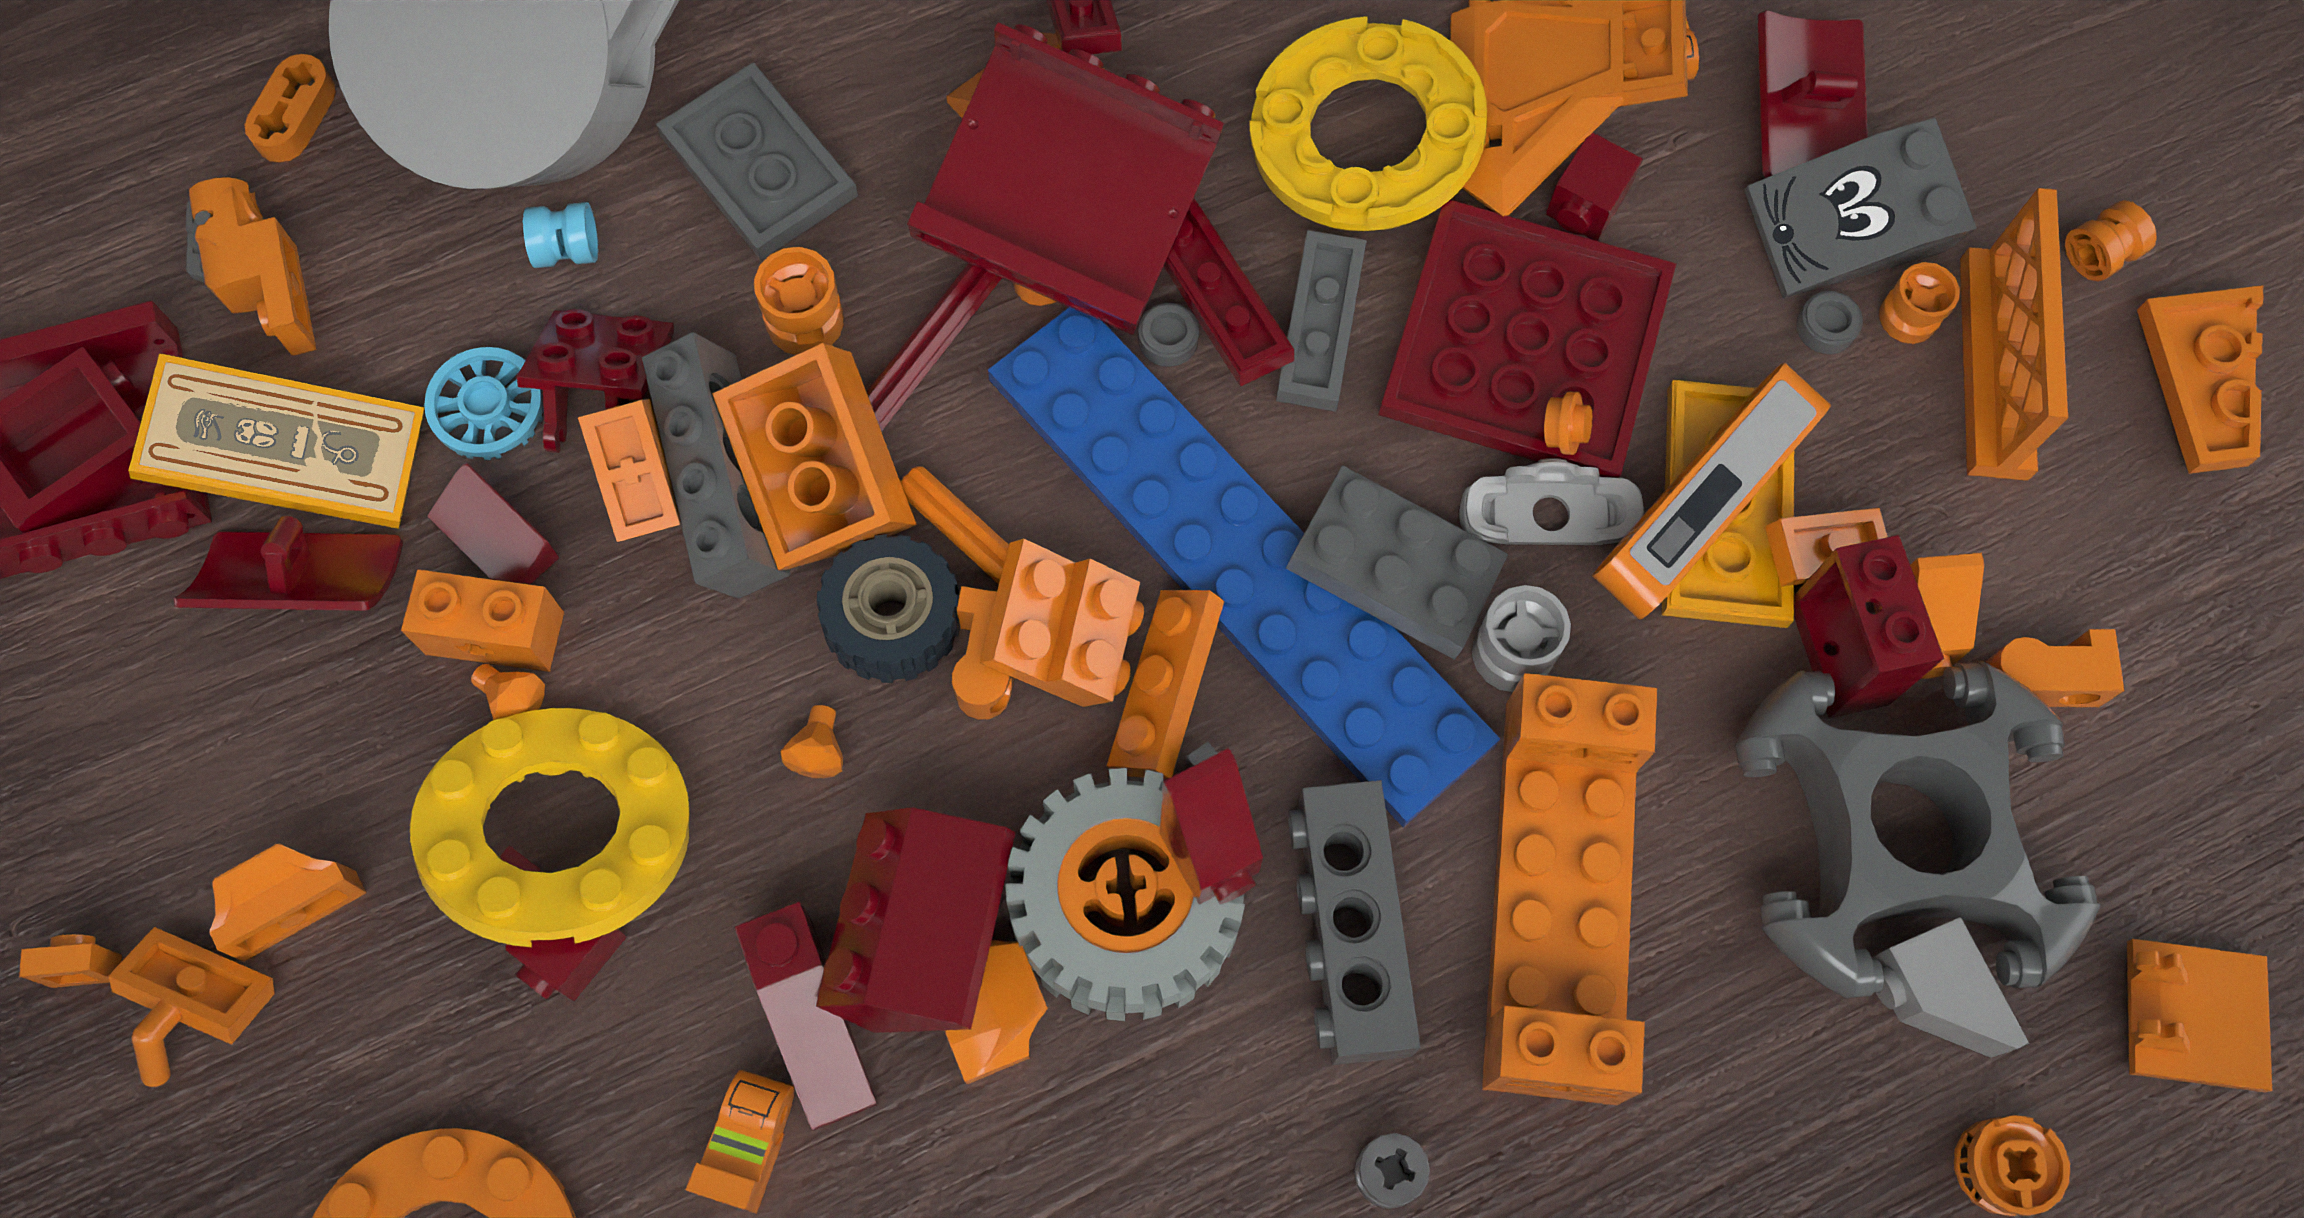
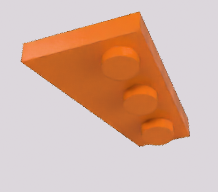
(2207, 372)

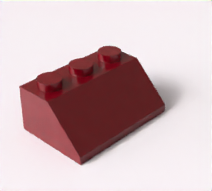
(916, 922)

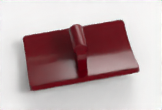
(1809, 88)
(294, 570)

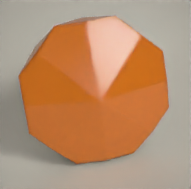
(509, 691)
(814, 748)

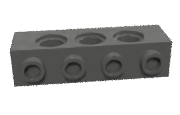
(710, 493)
(1357, 818)

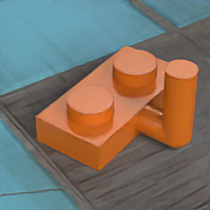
(186, 987)

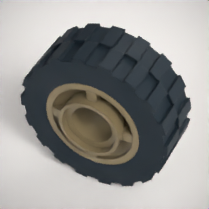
(880, 573)

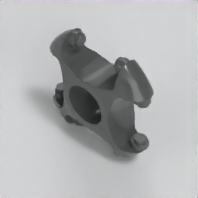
(1966, 779)

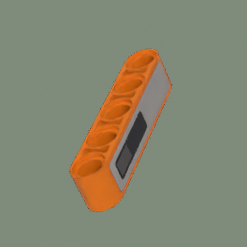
(1711, 491)

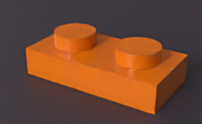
(1805, 542)

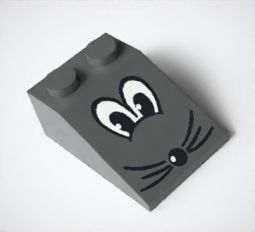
(1861, 209)

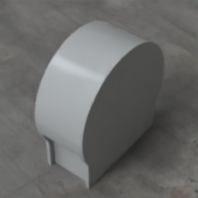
(496, 85)

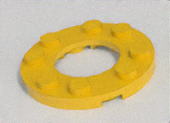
(1358, 51)
(578, 902)

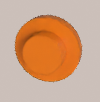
(1567, 423)

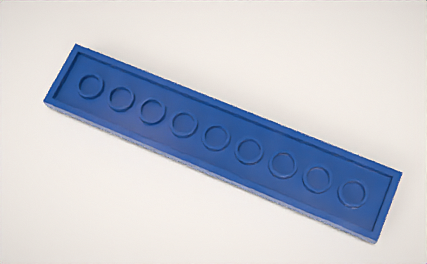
(1224, 534)

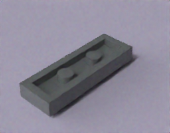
(1322, 320)

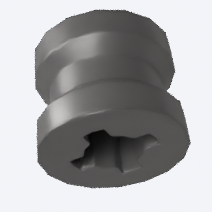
(1376, 1177)

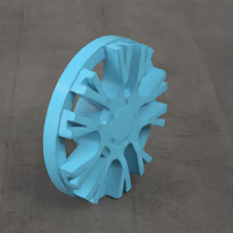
(482, 404)

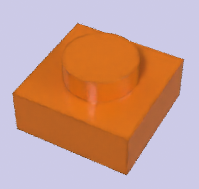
(69, 962)

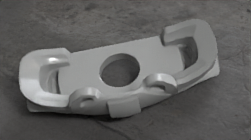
(1597, 507)

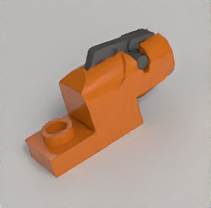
(247, 260)

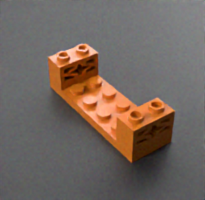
(1566, 891)

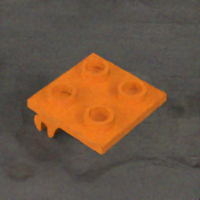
(2198, 1015)

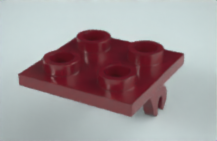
(593, 355)

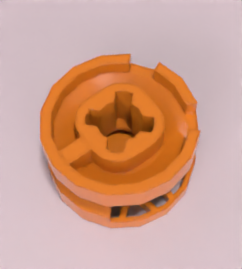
(2013, 1166)

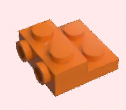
(1062, 624)

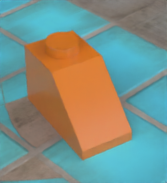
(1952, 599)

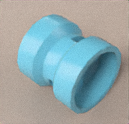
(560, 235)

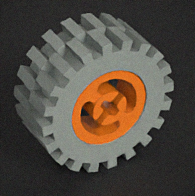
(1052, 903)

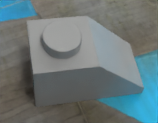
(1948, 991)

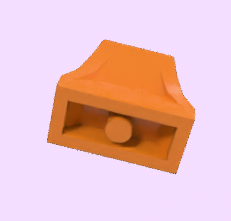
(276, 898)
(1003, 1017)

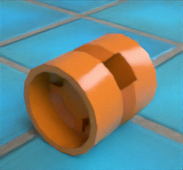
(798, 299)

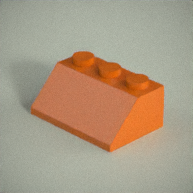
(813, 456)

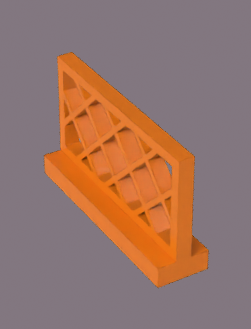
(2014, 343)

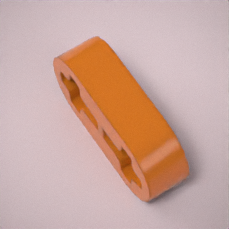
(297, 110)

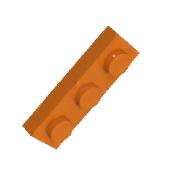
(1166, 682)

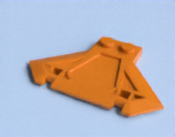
(1558, 75)

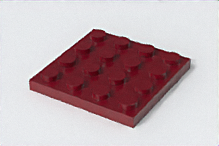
(1524, 318)

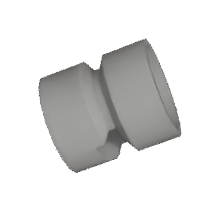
(1520, 636)

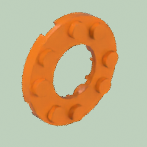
(448, 1167)

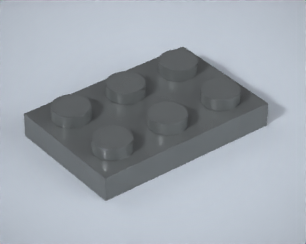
(757, 160)
(1398, 562)

